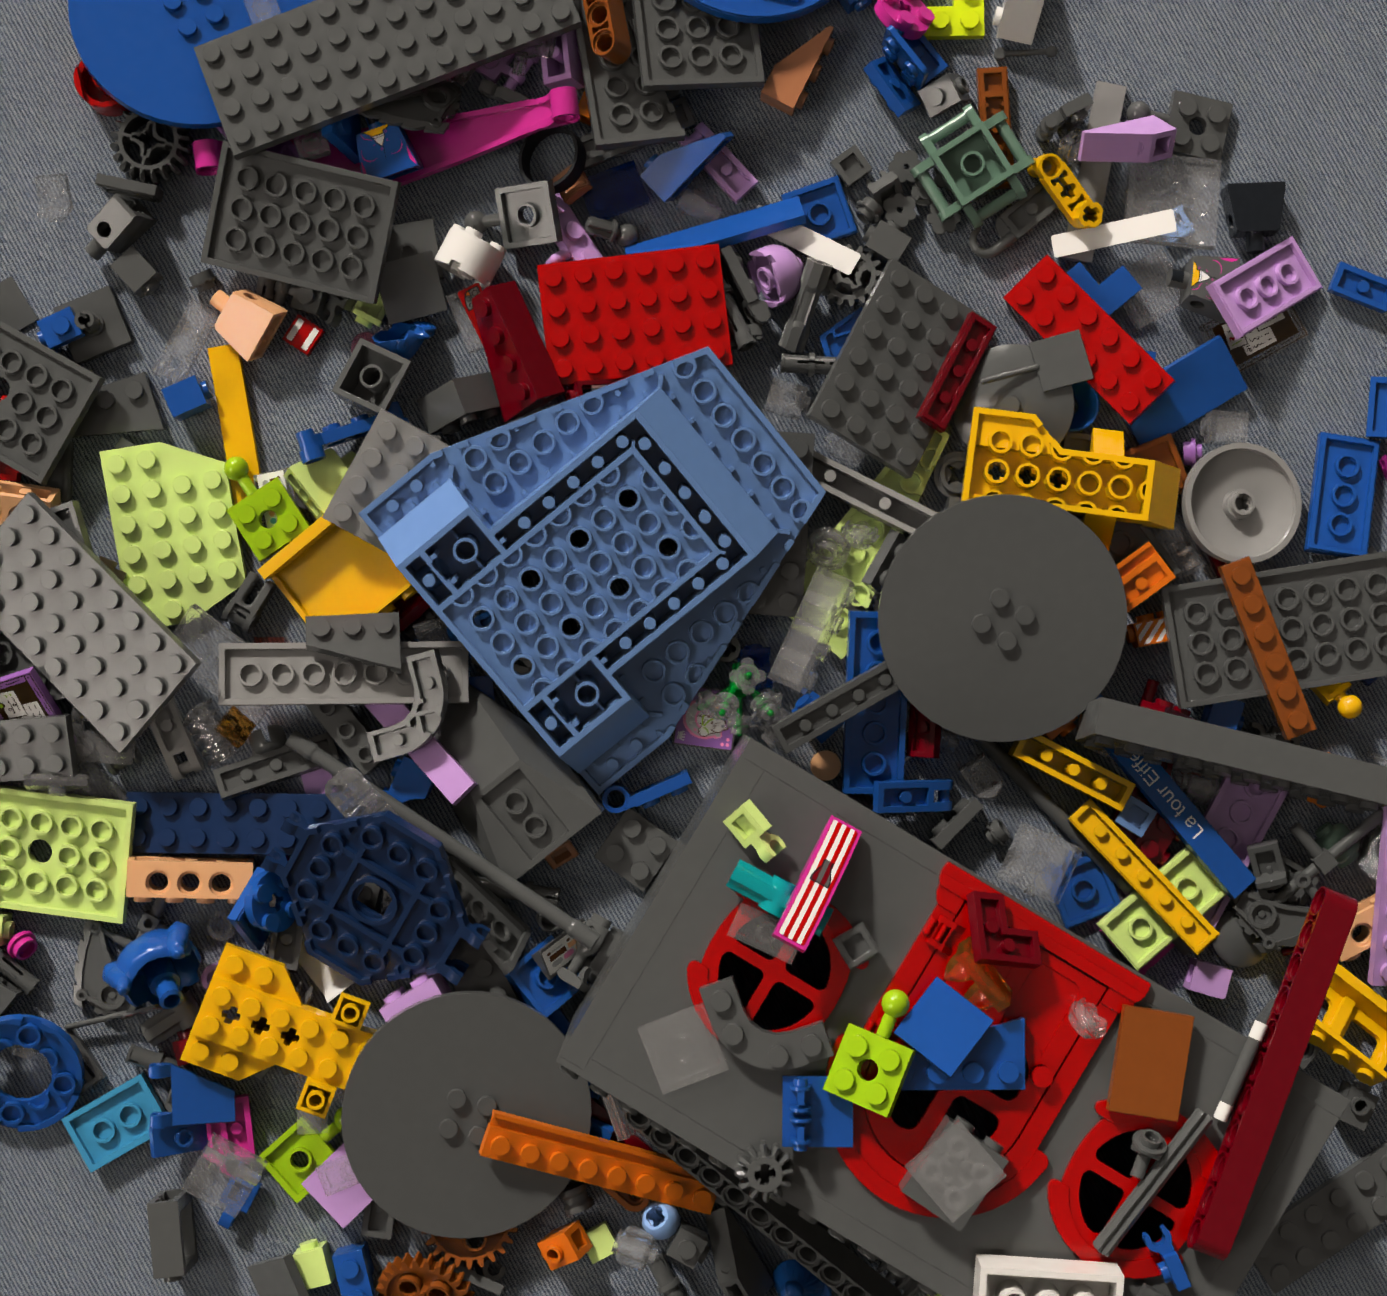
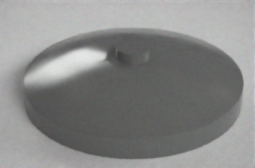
(1016, 394)

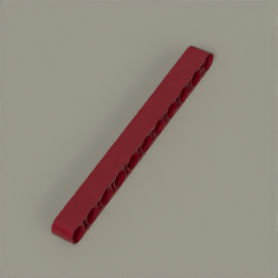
(1272, 1073)

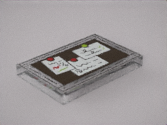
(1261, 342)

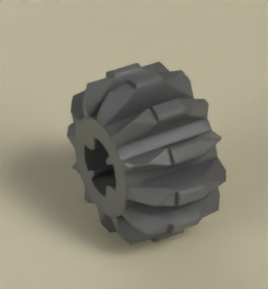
(753, 1164)

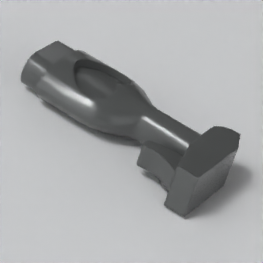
(571, 974)

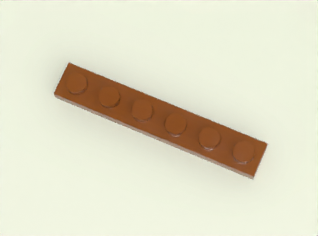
(1267, 648)

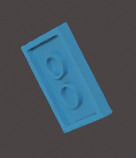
(113, 1122)

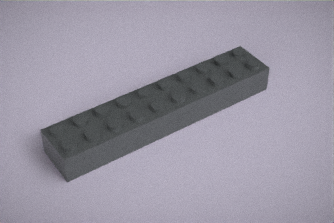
(1233, 754)

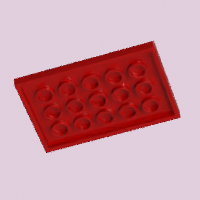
(633, 311)

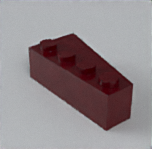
(514, 351)

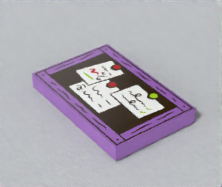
(25, 696)

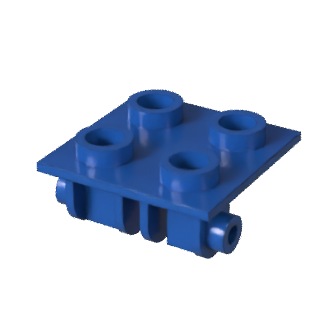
(814, 1115)

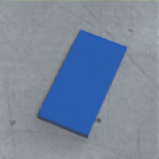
(1201, 384)
(1342, 495)

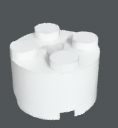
(469, 256)

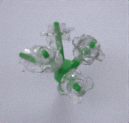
(729, 701)

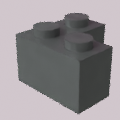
(460, 403)

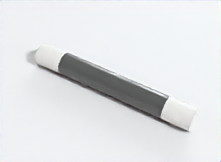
(1240, 1071)

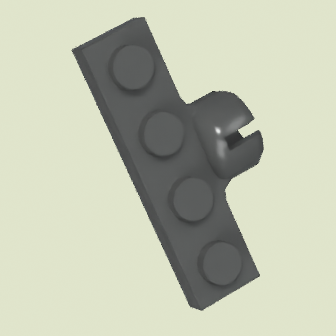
(269, 763)

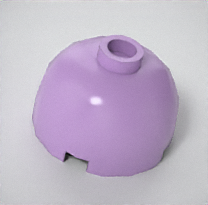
(775, 273)

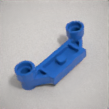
(313, 445)

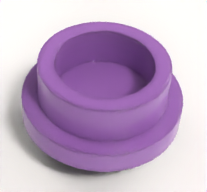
(1191, 452)

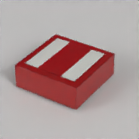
(303, 335)

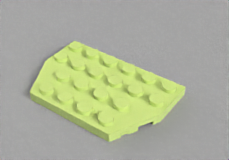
(173, 527)

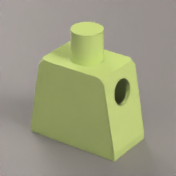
(319, 480)

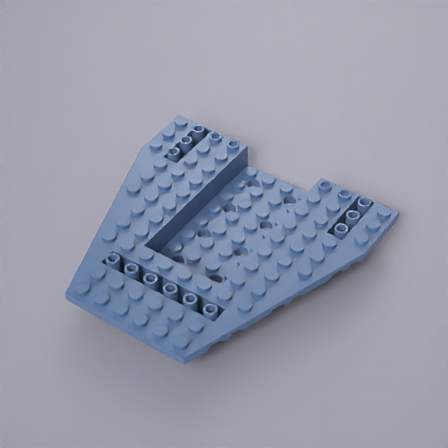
(512, 497)

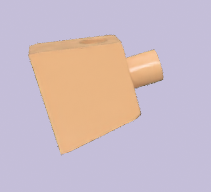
(247, 321)

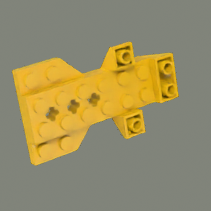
(1098, 483)
(264, 989)

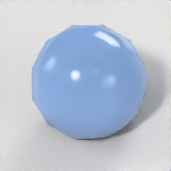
(661, 1220)

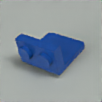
(916, 58)

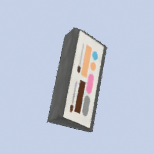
(556, 954)

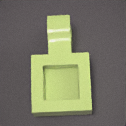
(751, 828)

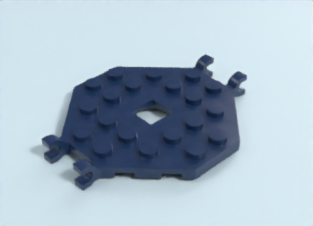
(348, 936)

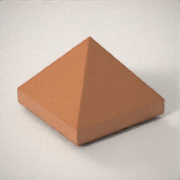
(562, 855)

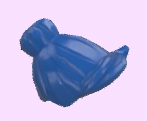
(404, 338)
(795, 1280)

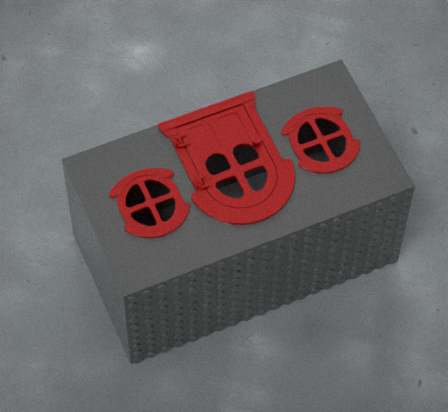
(917, 918)

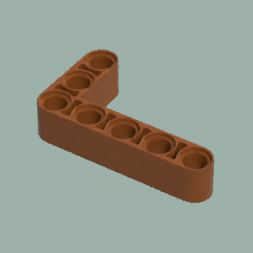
(608, 29)

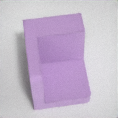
(1207, 978)

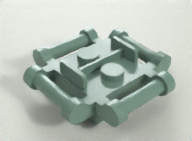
(972, 166)

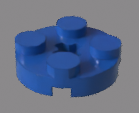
(257, 905)

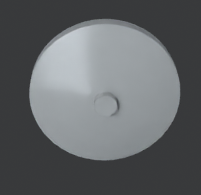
(1241, 503)

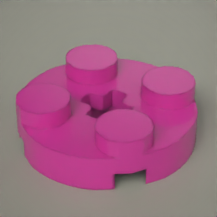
(905, 15)

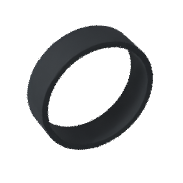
(576, 168)

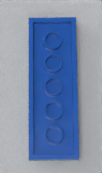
(877, 734)

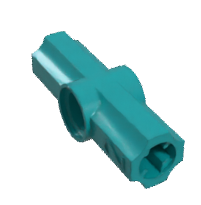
(767, 890)

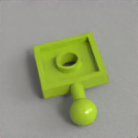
(249, 512)
(891, 1058)
(281, 1152)

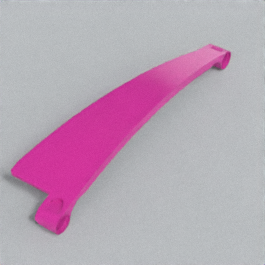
(467, 138)

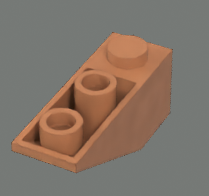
(791, 75)

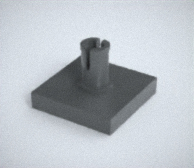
(102, 324)

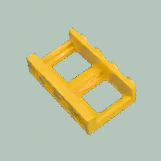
(1353, 1001)

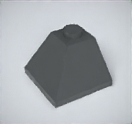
(371, 377)

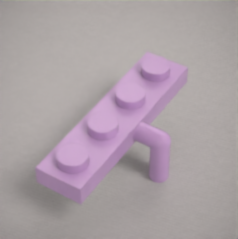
(576, 242)

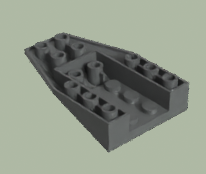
(523, 793)

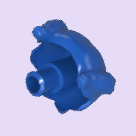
(155, 967)

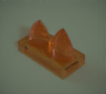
(989, 986)

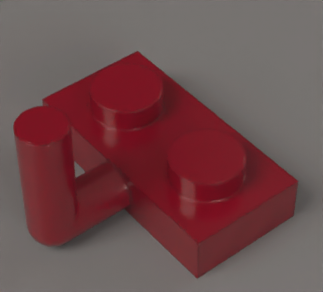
(1160, 705)

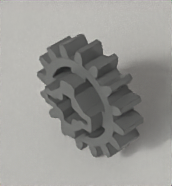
(841, 283)

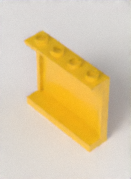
(336, 574)

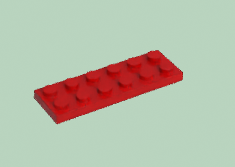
(1120, 366)

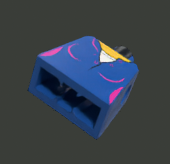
(386, 151)

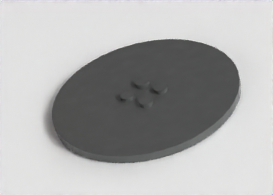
(1002, 617)
(425, 1100)

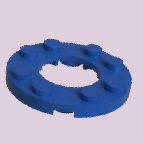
(66, 1067)

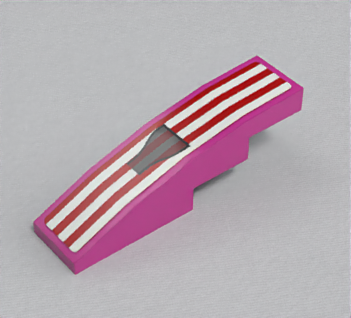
(817, 884)

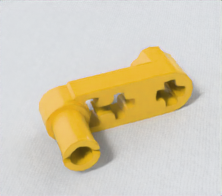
(1050, 167)

